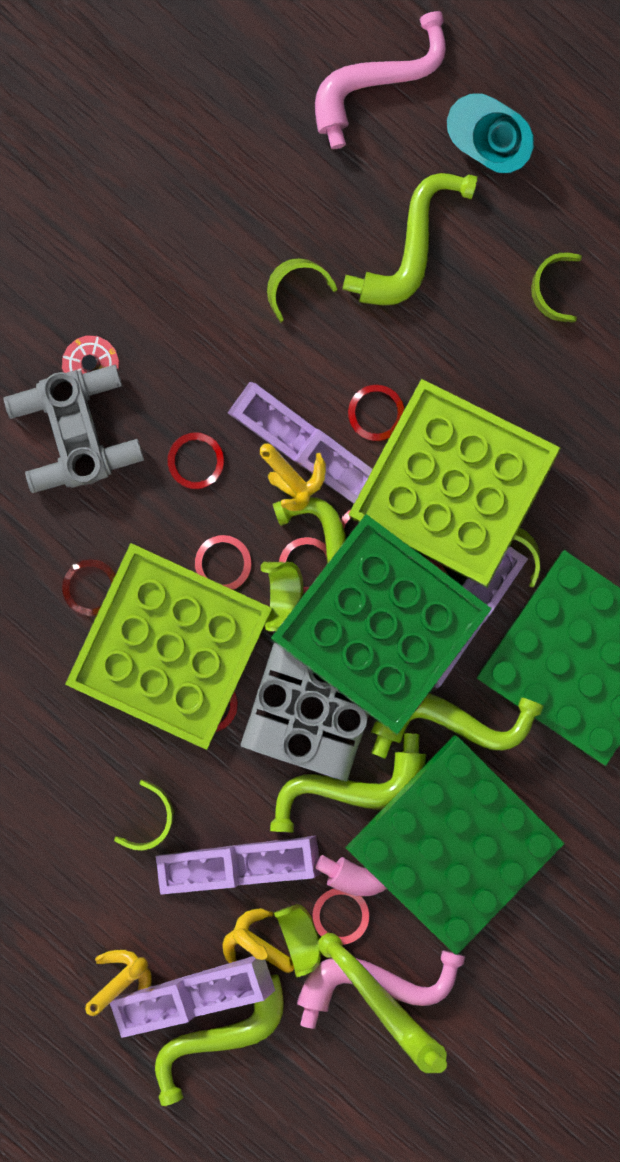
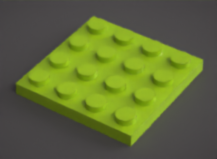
(455, 482)
(168, 646)

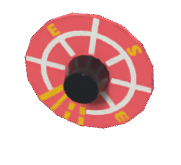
(89, 354)

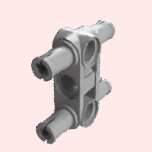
(73, 428)

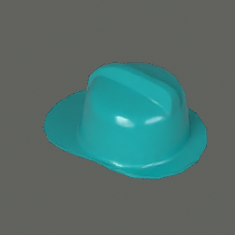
(490, 132)

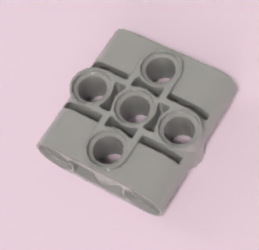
(272, 736)

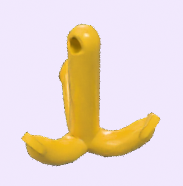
(290, 481)
(252, 943)
(136, 969)

